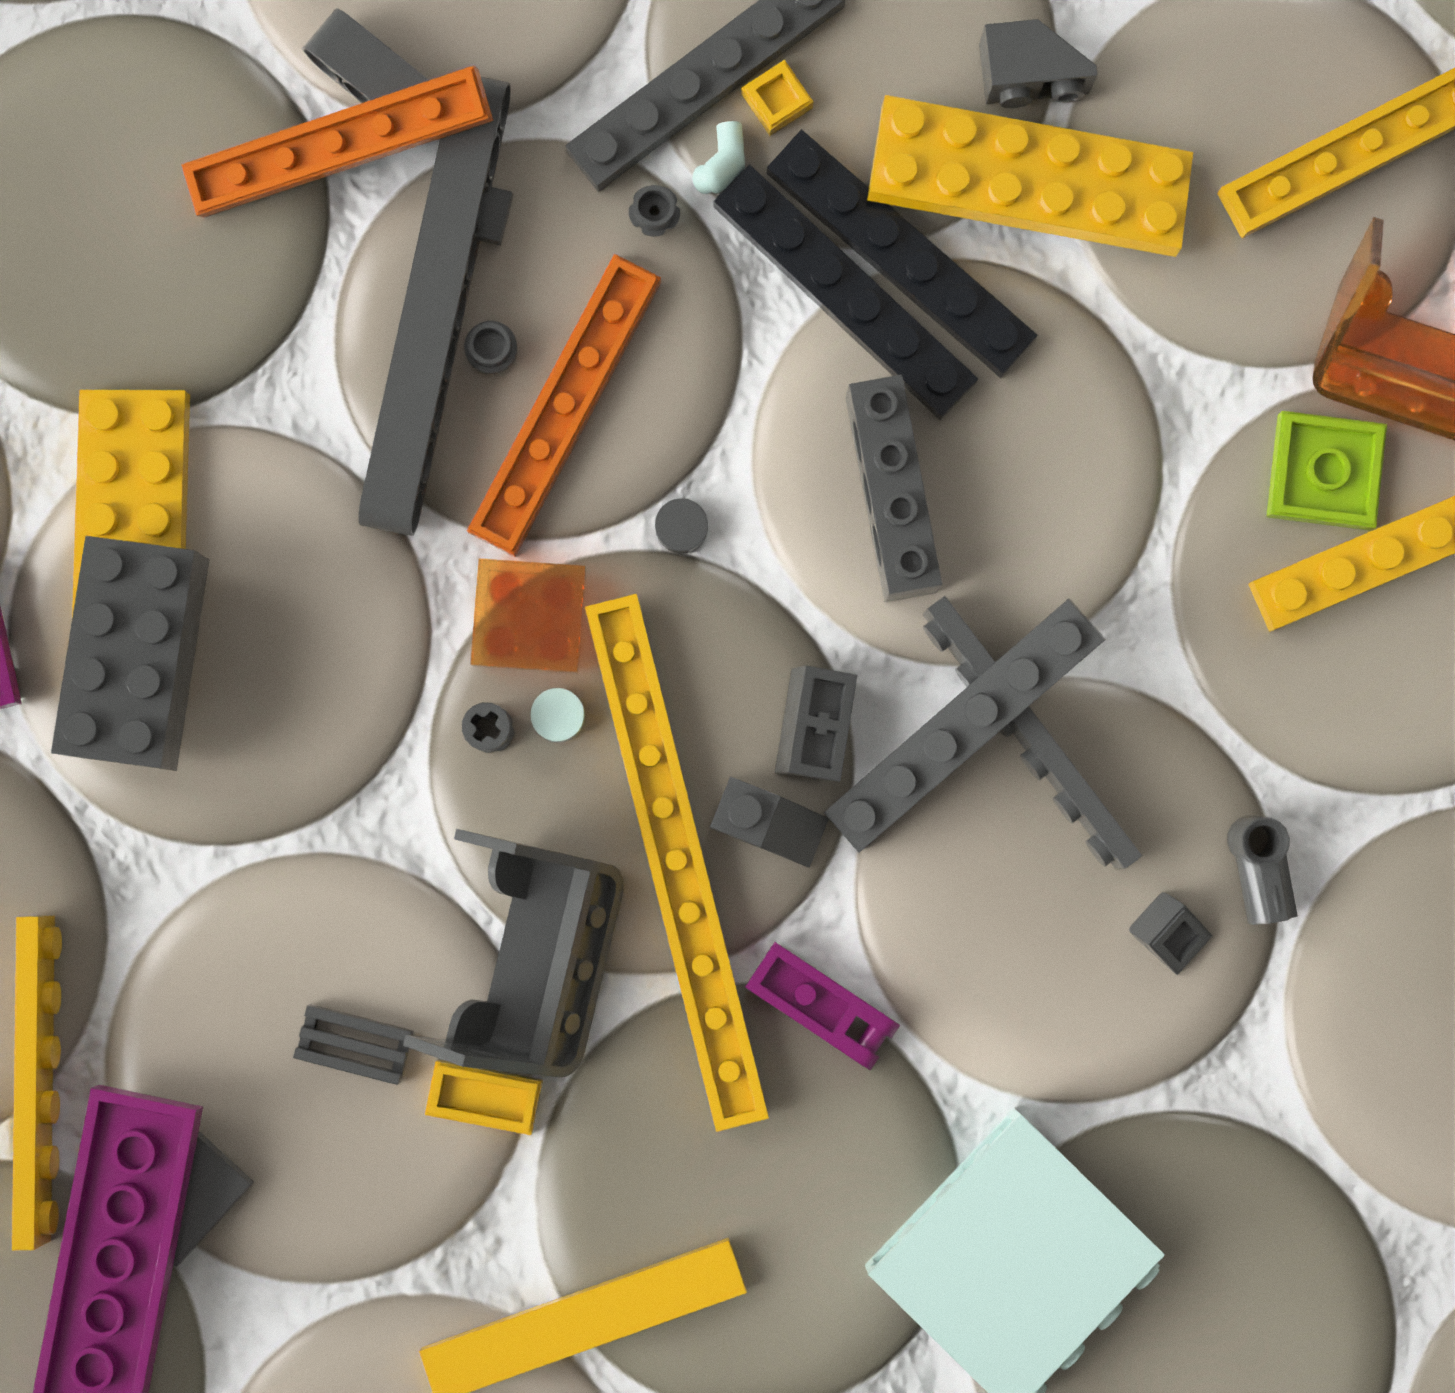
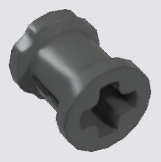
(472, 732)

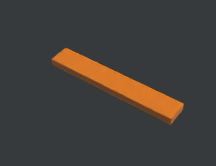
(338, 142)
(564, 405)

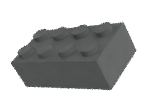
(130, 653)

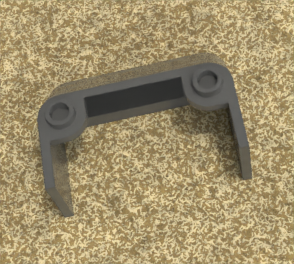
(545, 964)

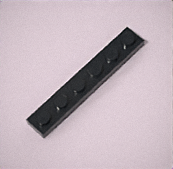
(901, 254)
(844, 292)

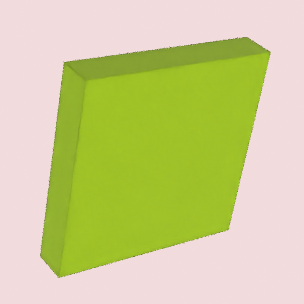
(1326, 470)

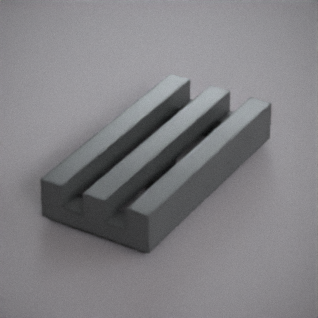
(309, 1033)

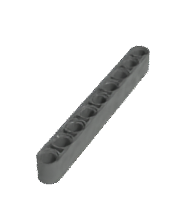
(431, 322)

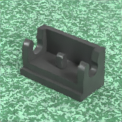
(816, 723)

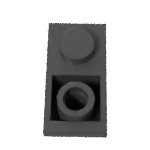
(1031, 63)

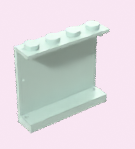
(1014, 1261)

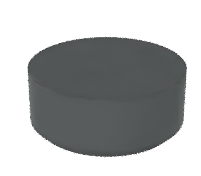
(681, 526)

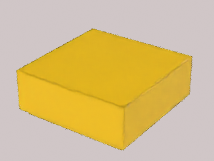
(777, 97)

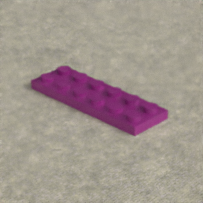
(118, 1243)

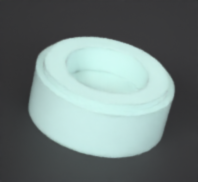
(557, 715)

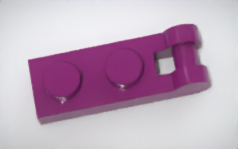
(820, 1004)

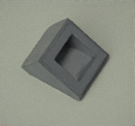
(1170, 932)

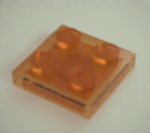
(528, 616)

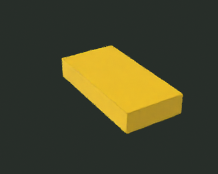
(484, 1097)

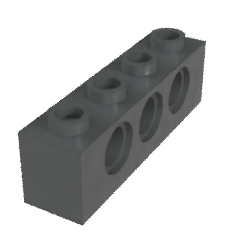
(893, 488)

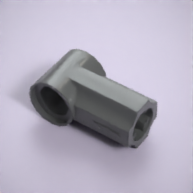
(1266, 875)

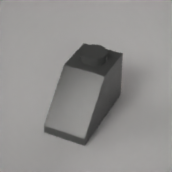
(769, 822)

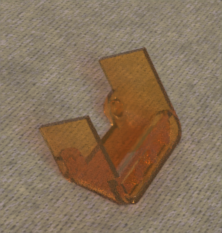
(1383, 358)

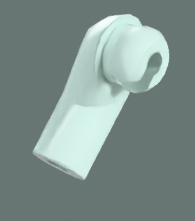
(725, 164)

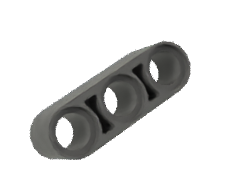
(358, 59)

